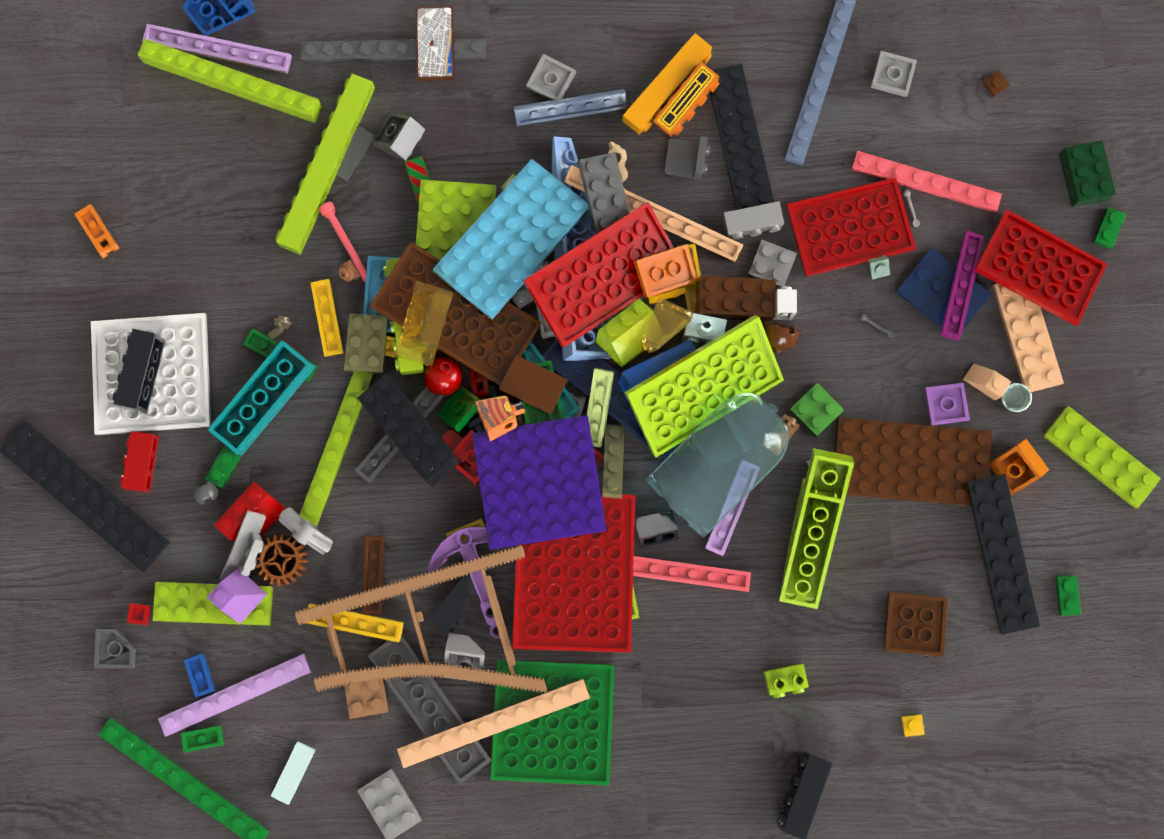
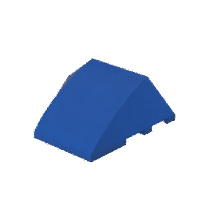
(216, 14)

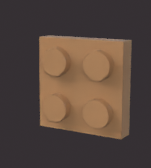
(366, 698)

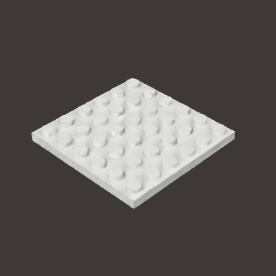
(182, 381)

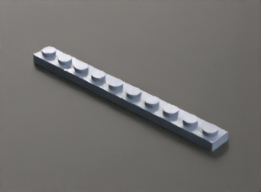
(819, 81)

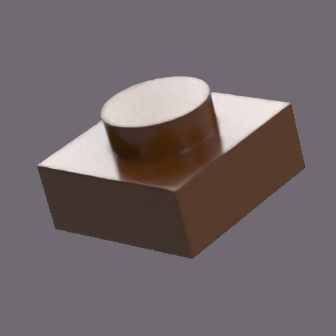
(995, 83)

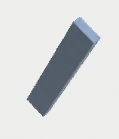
(570, 107)

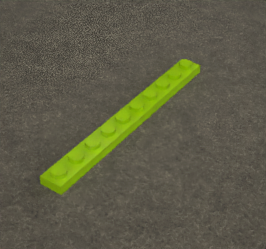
(335, 448)

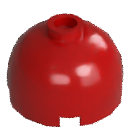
(443, 376)

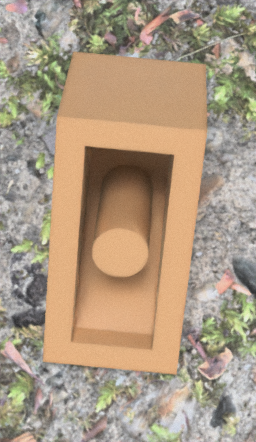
(987, 381)

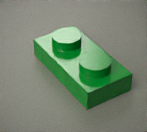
(1109, 228)
(223, 467)
(1068, 595)
(202, 738)

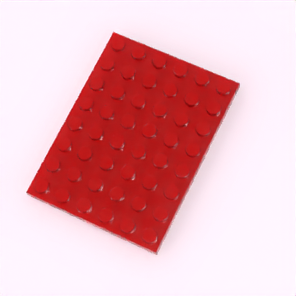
(579, 587)

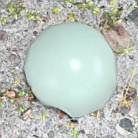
(1017, 397)

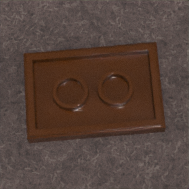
(533, 384)

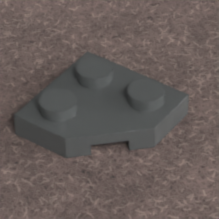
(113, 650)

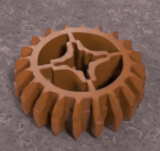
(264, 564)

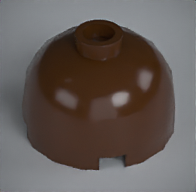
(781, 336)

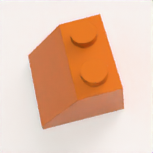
(1020, 465)

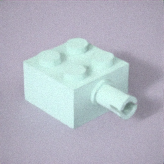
(703, 329)

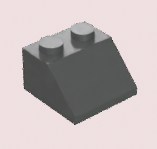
(398, 135)

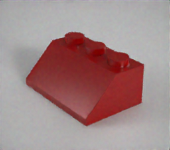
(255, 500)

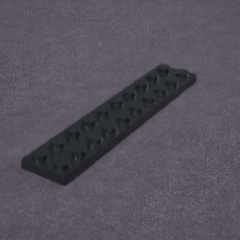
(84, 496)

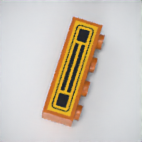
(686, 100)

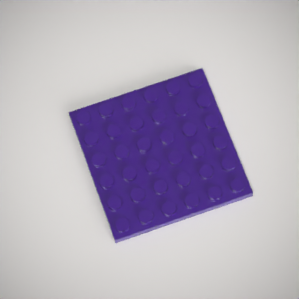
(539, 483)

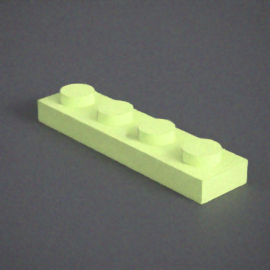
(599, 404)

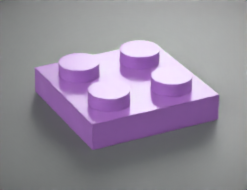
(946, 404)

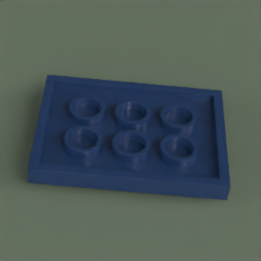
(930, 287)

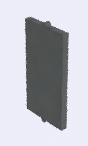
(357, 148)

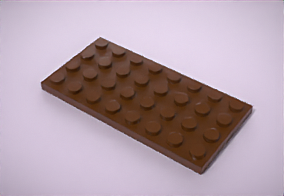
(467, 333)
(913, 460)

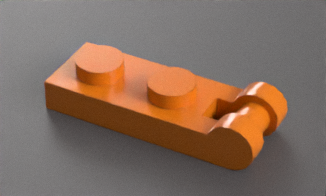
(96, 230)

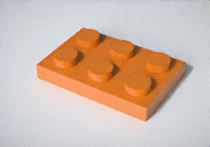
(665, 271)

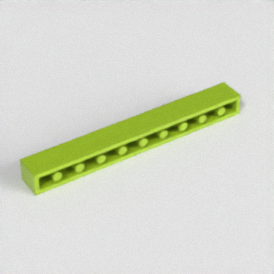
(230, 80)
(325, 164)

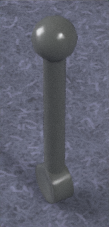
(890, 334)

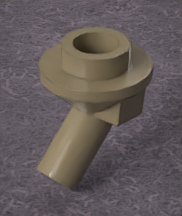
(281, 323)

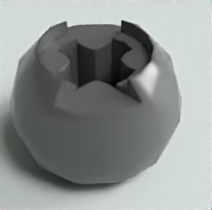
(205, 493)

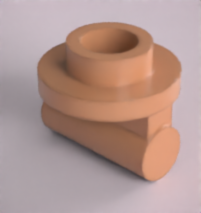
(348, 271)

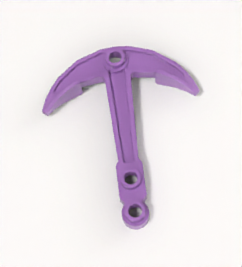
(468, 550)

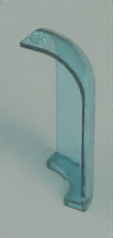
(721, 461)

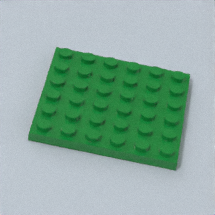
(561, 745)

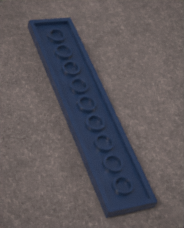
(581, 375)

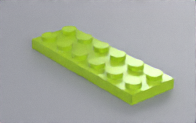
(1102, 457)
(190, 604)

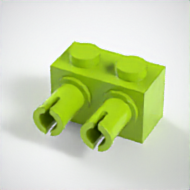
(785, 679)

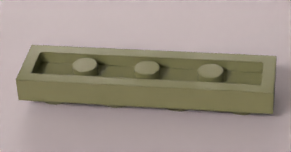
(613, 461)

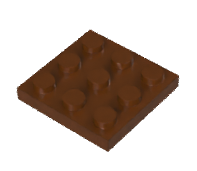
(915, 624)

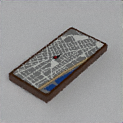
(435, 43)

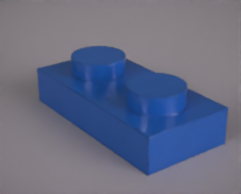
(199, 675)

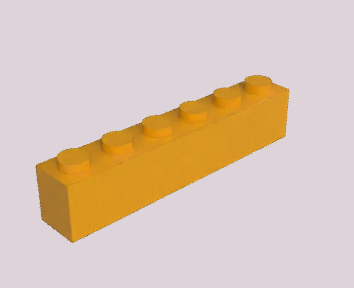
(666, 84)

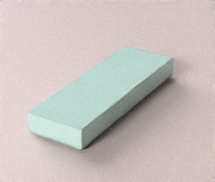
(293, 772)

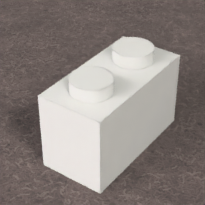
(785, 303)

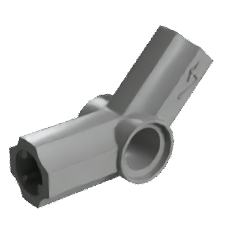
(305, 531)

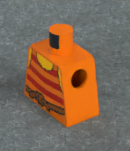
(498, 415)

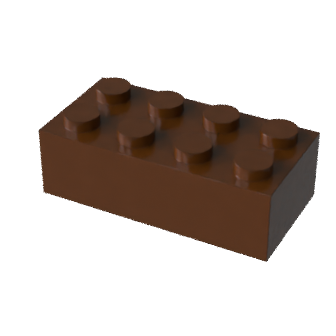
(735, 297)

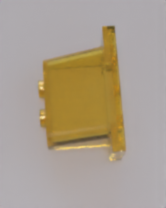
(423, 323)

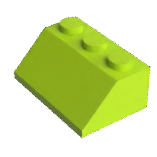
(623, 333)

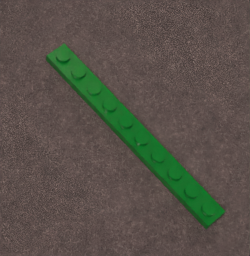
(182, 781)

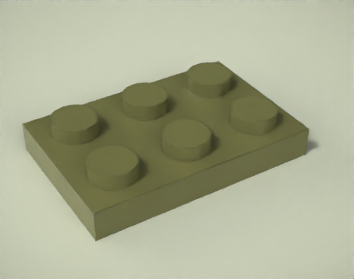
(366, 343)

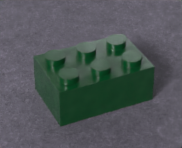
(1087, 173)

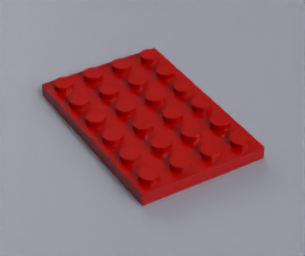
(850, 227)
(1041, 267)

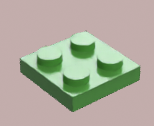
(816, 409)

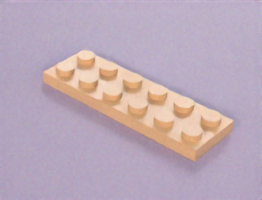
(1028, 340)

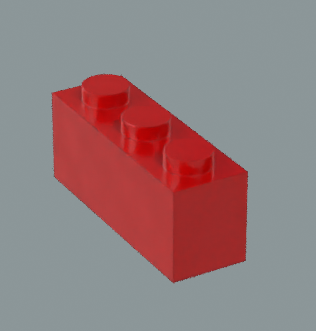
(139, 462)

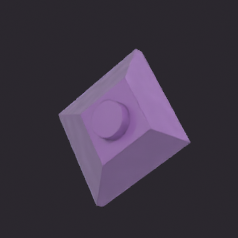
(237, 596)

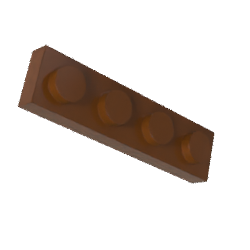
(373, 571)

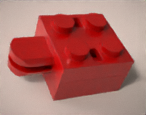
(465, 450)

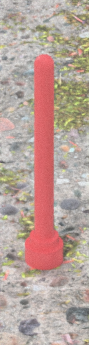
(328, 211)

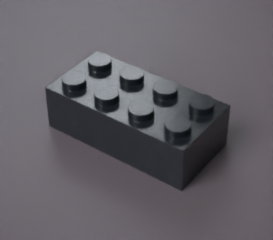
(139, 371)
(804, 795)

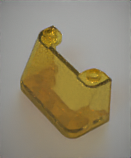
(663, 325)

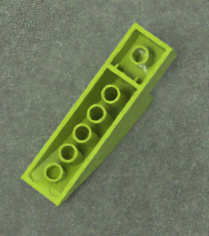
(815, 527)

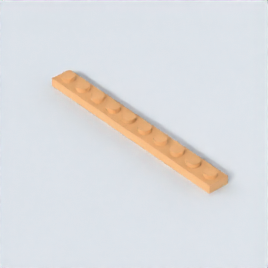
(673, 222)
(493, 723)

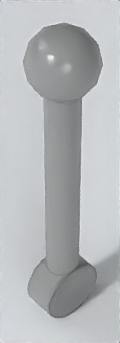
(915, 223)

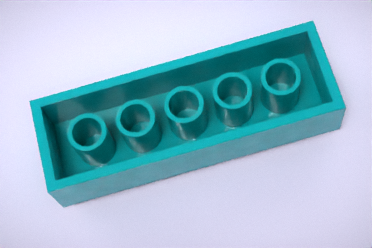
(261, 398)

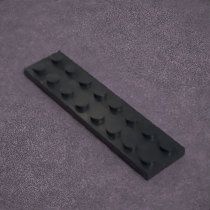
(740, 139)
(1002, 554)

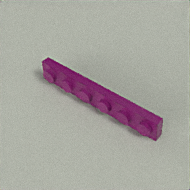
(962, 286)

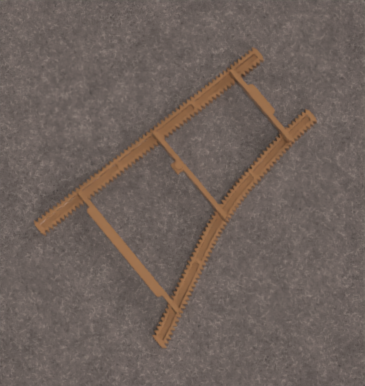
(425, 669)

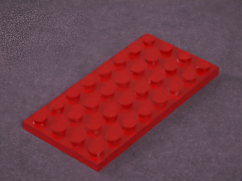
(597, 275)

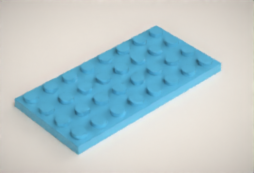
(511, 239)

